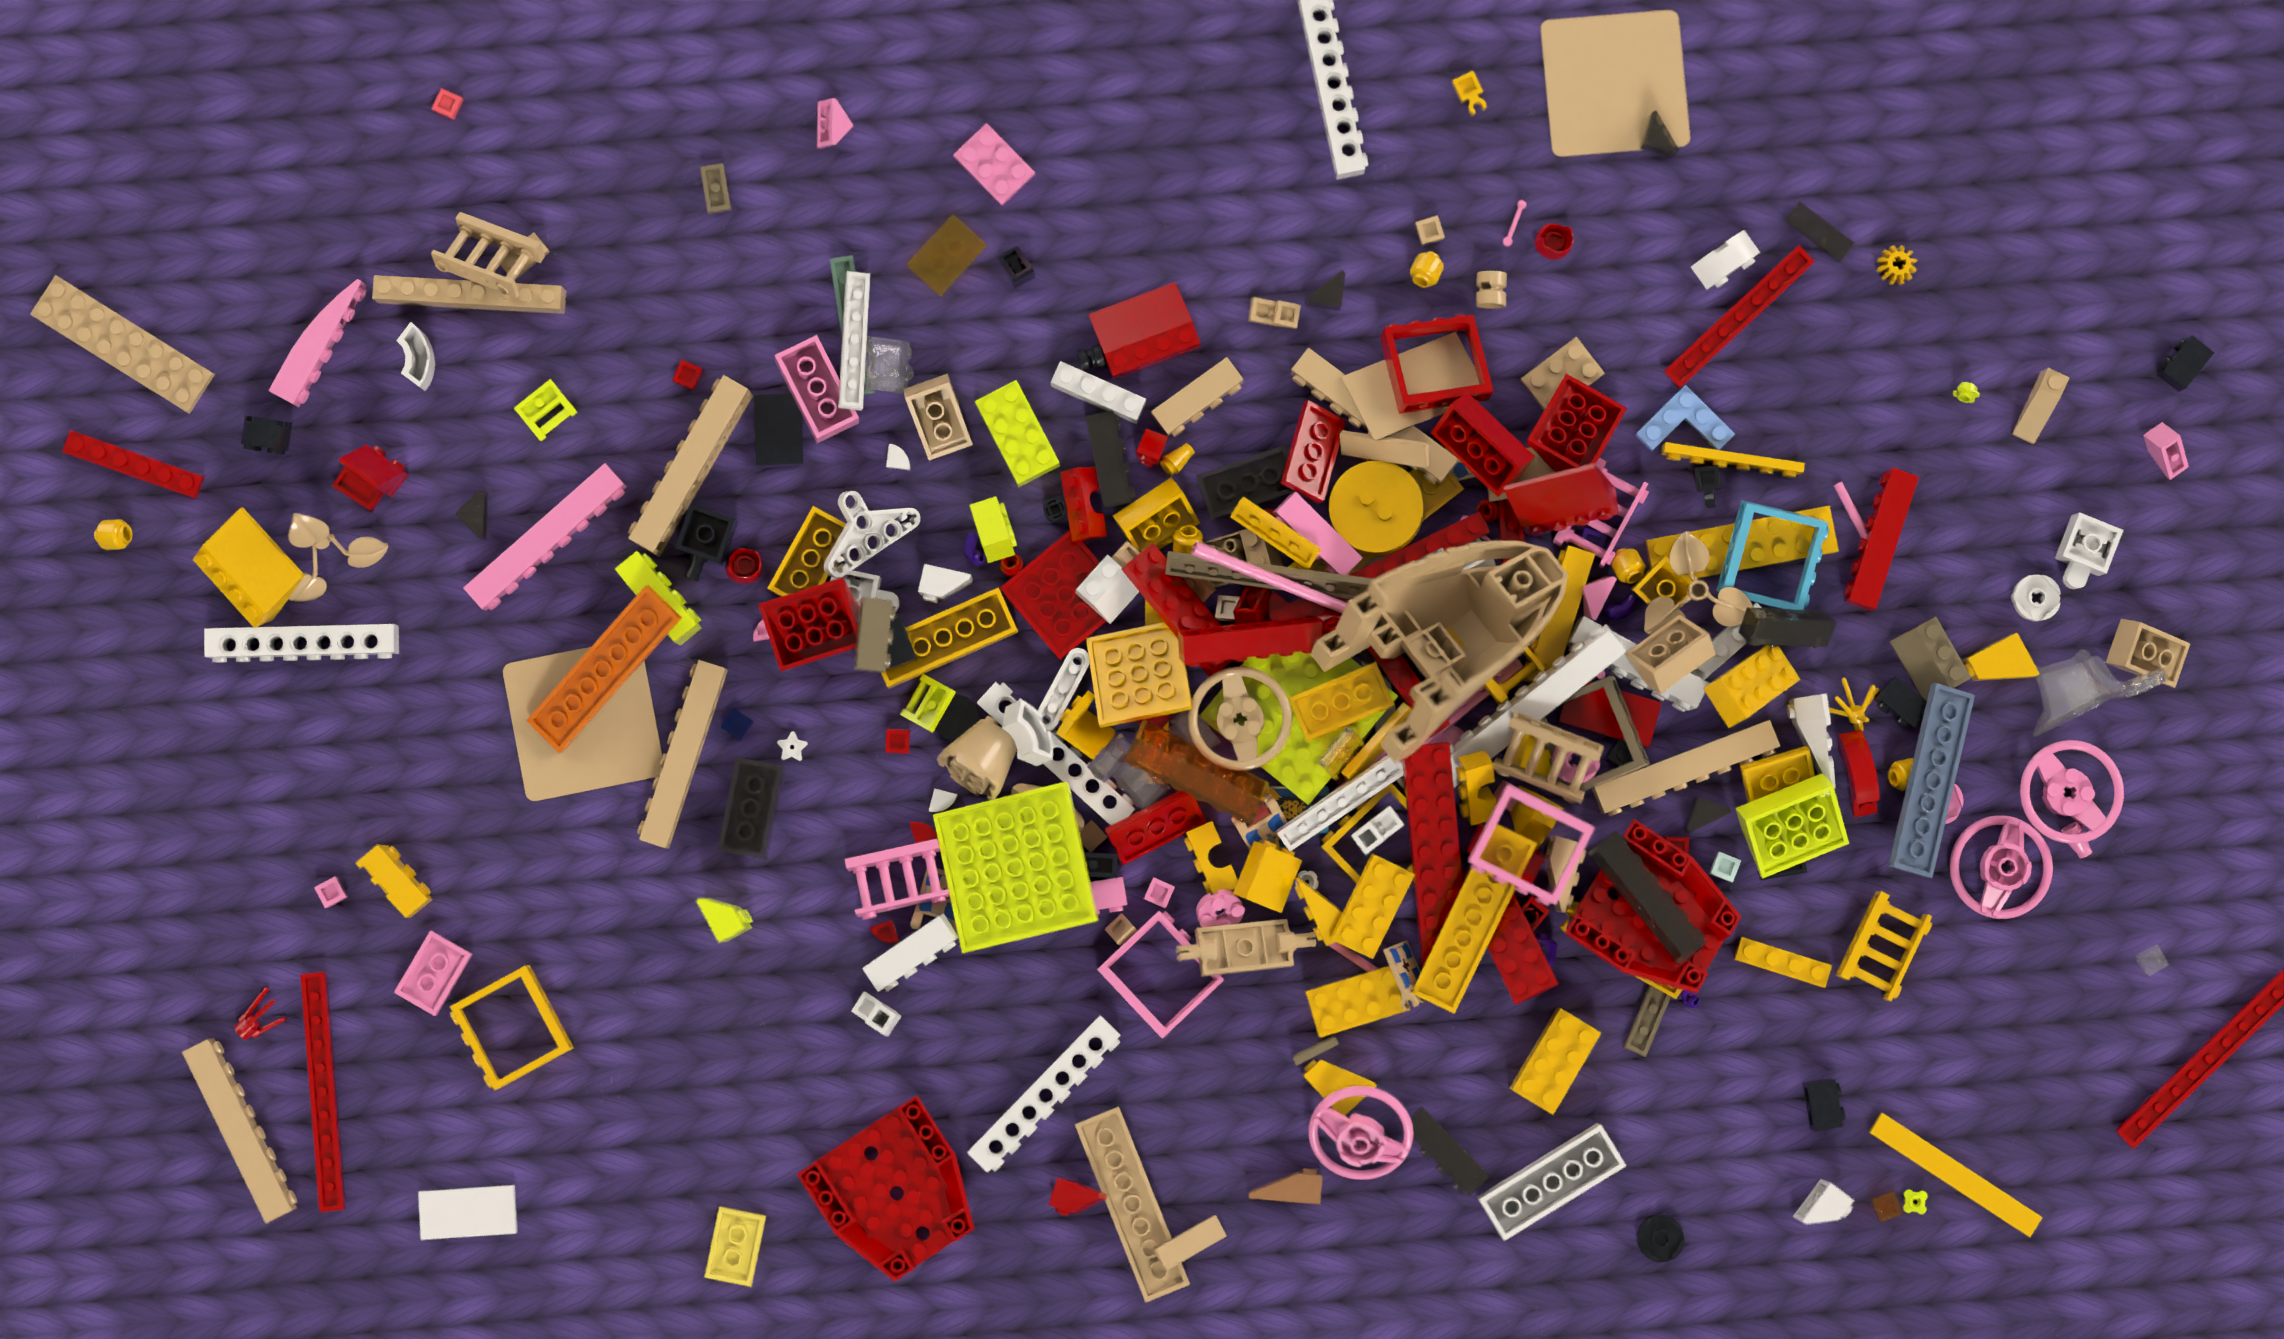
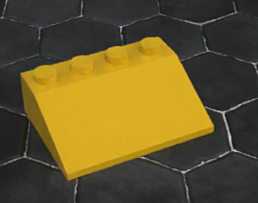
(249, 568)

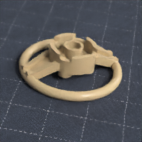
(1238, 703)

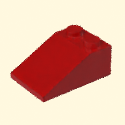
(376, 469)

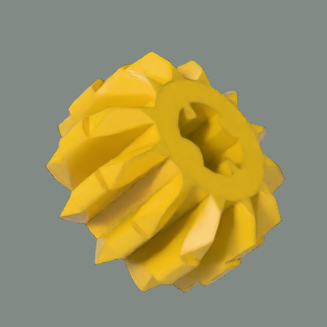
(1899, 257)

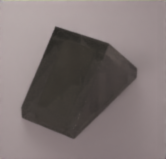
(1657, 137)
(1329, 295)
(475, 514)
(1704, 812)

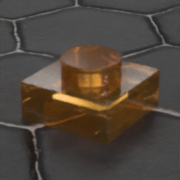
(1886, 1206)

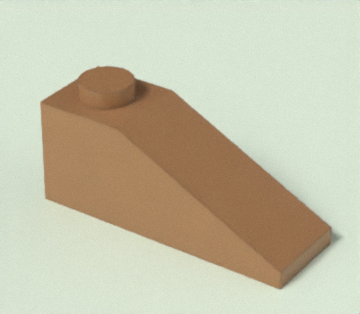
(1296, 1187)

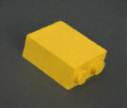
(1268, 875)

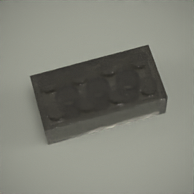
(1254, 478)
(751, 808)

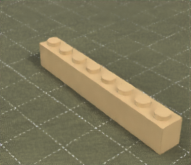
(466, 295)
(1327, 384)
(683, 754)
(1685, 767)
(240, 1129)

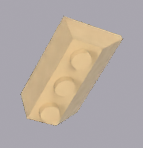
(1671, 653)

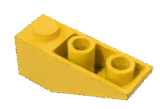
(1320, 910)

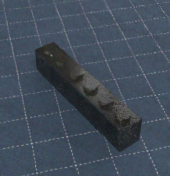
(1647, 897)

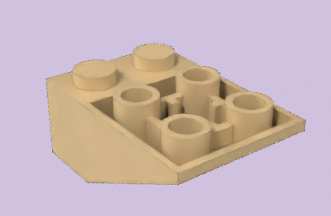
(1245, 547)
(1556, 857)

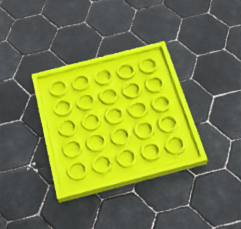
(1297, 761)
(1015, 867)

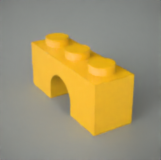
(1473, 773)
(1201, 841)

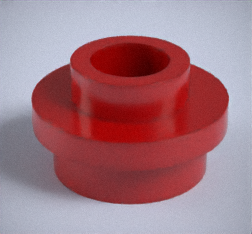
(1483, 508)
(1006, 562)

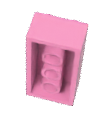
(815, 388)

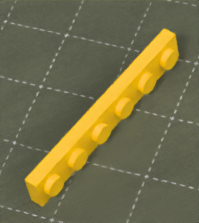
(1723, 458)

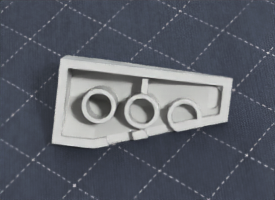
(1810, 719)

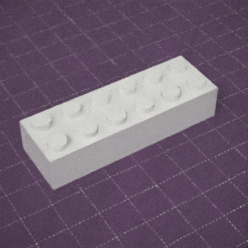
(1684, 694)
(1551, 1181)

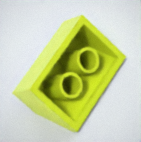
(725, 919)

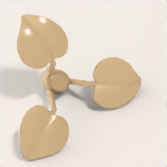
(308, 532)
(1692, 556)

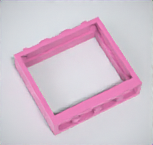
(1503, 876)
(1183, 938)

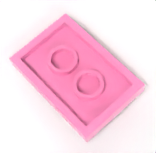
(994, 164)
(433, 973)

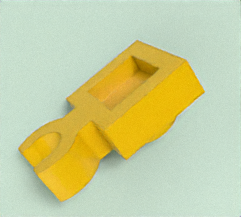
(1468, 89)

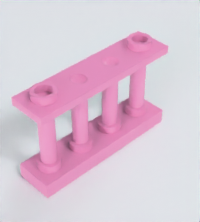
(1607, 556)
(882, 861)

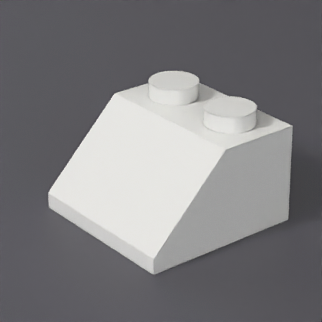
(941, 583)
(1107, 589)
(1824, 1204)

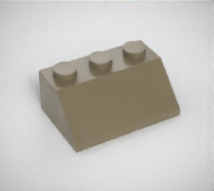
(1929, 657)

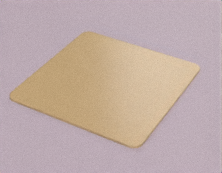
(1610, 77)
(610, 751)

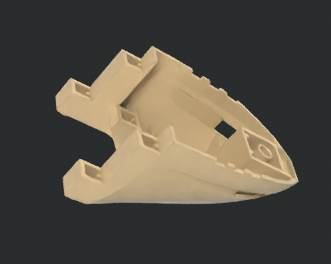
(1408, 610)

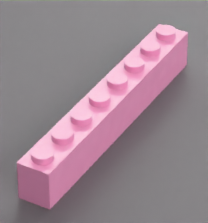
(545, 537)

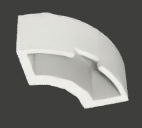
(1726, 259)
(418, 356)
(1029, 733)

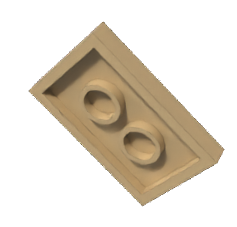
(1547, 376)

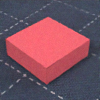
(447, 104)

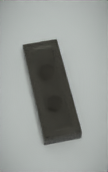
(1819, 231)

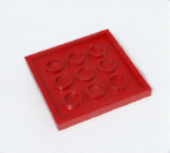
(1048, 599)

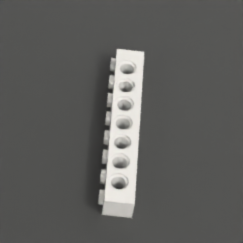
(1343, 165)
(217, 638)
(990, 703)
(981, 1151)

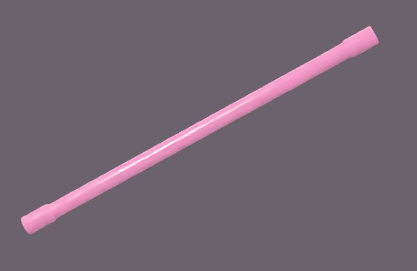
(1212, 555)

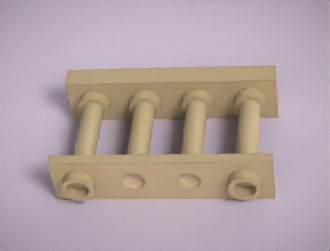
(488, 235)
(1565, 742)

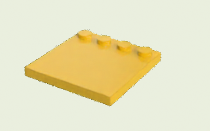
(1137, 675)

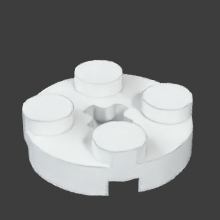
(2023, 597)

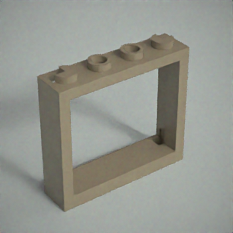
(1626, 725)

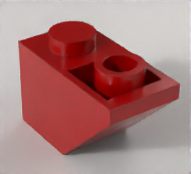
(1151, 448)

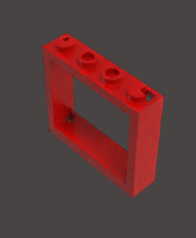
(1441, 398)

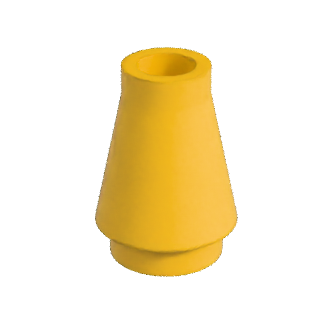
(1176, 460)

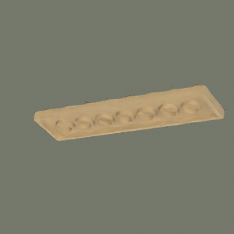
(122, 344)
(1130, 1201)

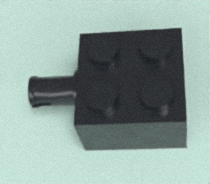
(705, 538)

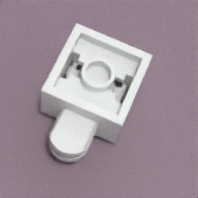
(2087, 549)
(867, 586)

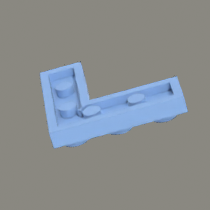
(1688, 407)

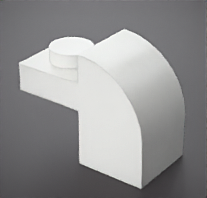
(876, 1014)

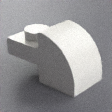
(1377, 829)

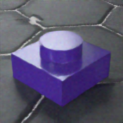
(1594, 537)

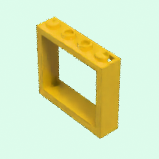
(1348, 822)
(546, 1011)

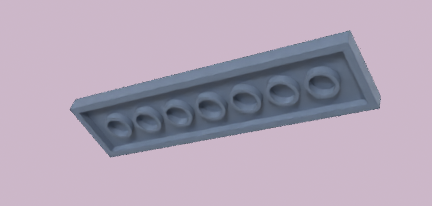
(1931, 780)

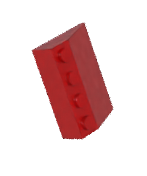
(1144, 330)
(1575, 426)
(1562, 500)
(811, 623)

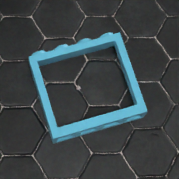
(1737, 546)

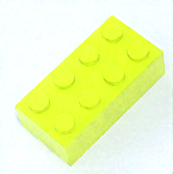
(1017, 433)
(640, 571)

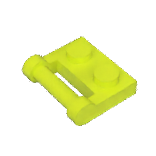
(540, 404)
(931, 707)

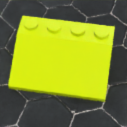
(1793, 825)

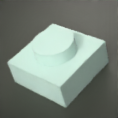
(1725, 866)

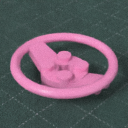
(2080, 804)
(1999, 883)
(1357, 1127)

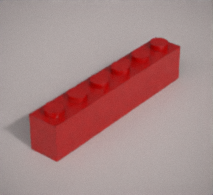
(1881, 540)
(1249, 640)

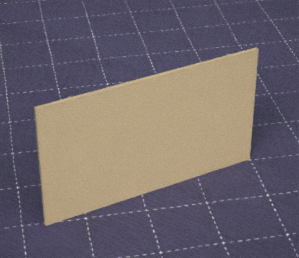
(1426, 368)

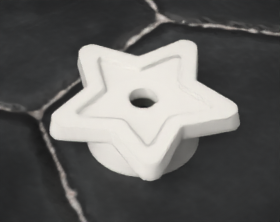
(798, 746)

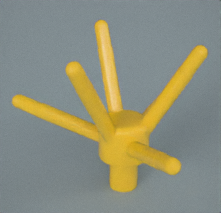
(1855, 713)

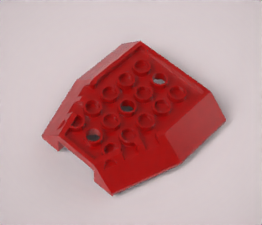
(1624, 940)
(857, 1196)

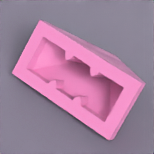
(831, 123)
(1595, 596)

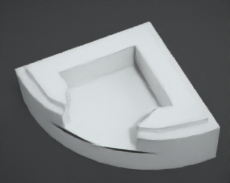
(897, 458)
(941, 800)

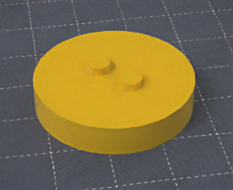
(1376, 508)

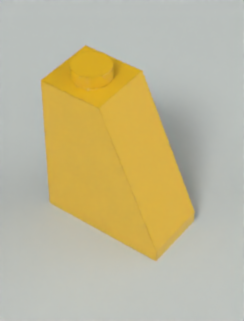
(2001, 660)
(1330, 1078)

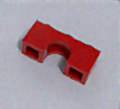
(1083, 520)

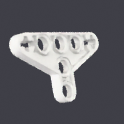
(858, 538)

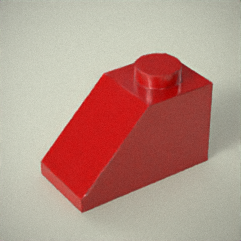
(1252, 605)
(1073, 1197)

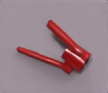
(249, 1025)

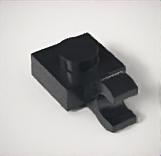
(1707, 481)

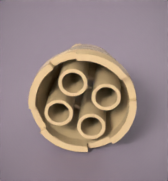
(980, 758)

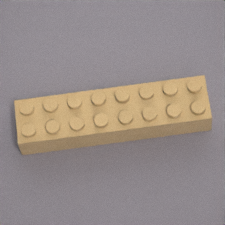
(690, 466)

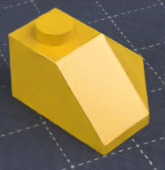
(1531, 821)

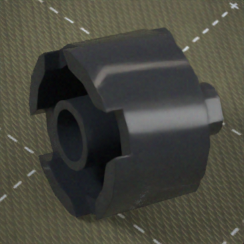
(266, 434)

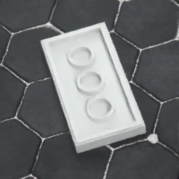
(467, 1212)

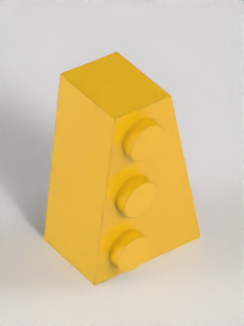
(395, 879)

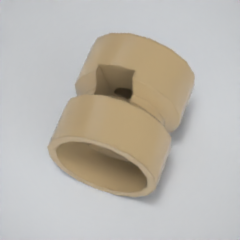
(1491, 289)

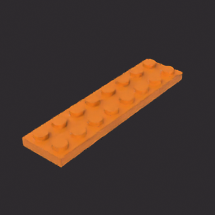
(604, 668)

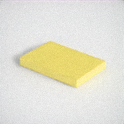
(735, 1246)

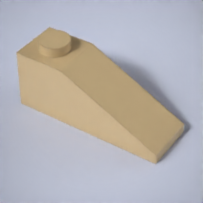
(2040, 404)

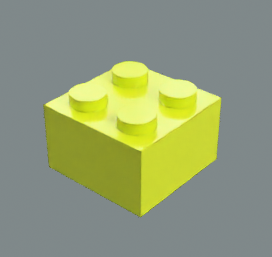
(993, 529)

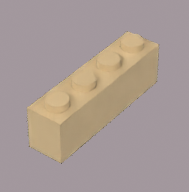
(1197, 397)

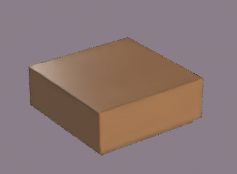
(1092, 836)

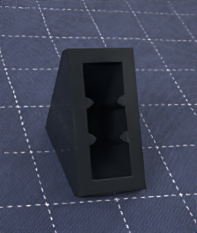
(1016, 267)

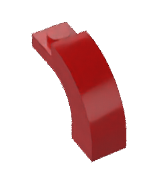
(1861, 772)

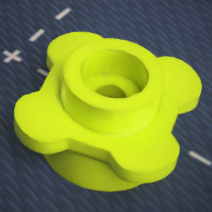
(1966, 392)
(1910, 1196)

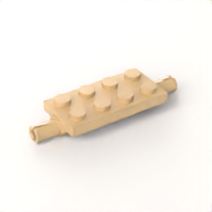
(1245, 947)

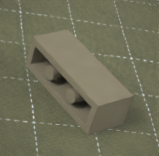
(874, 635)

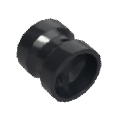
(1096, 358)
(1057, 513)

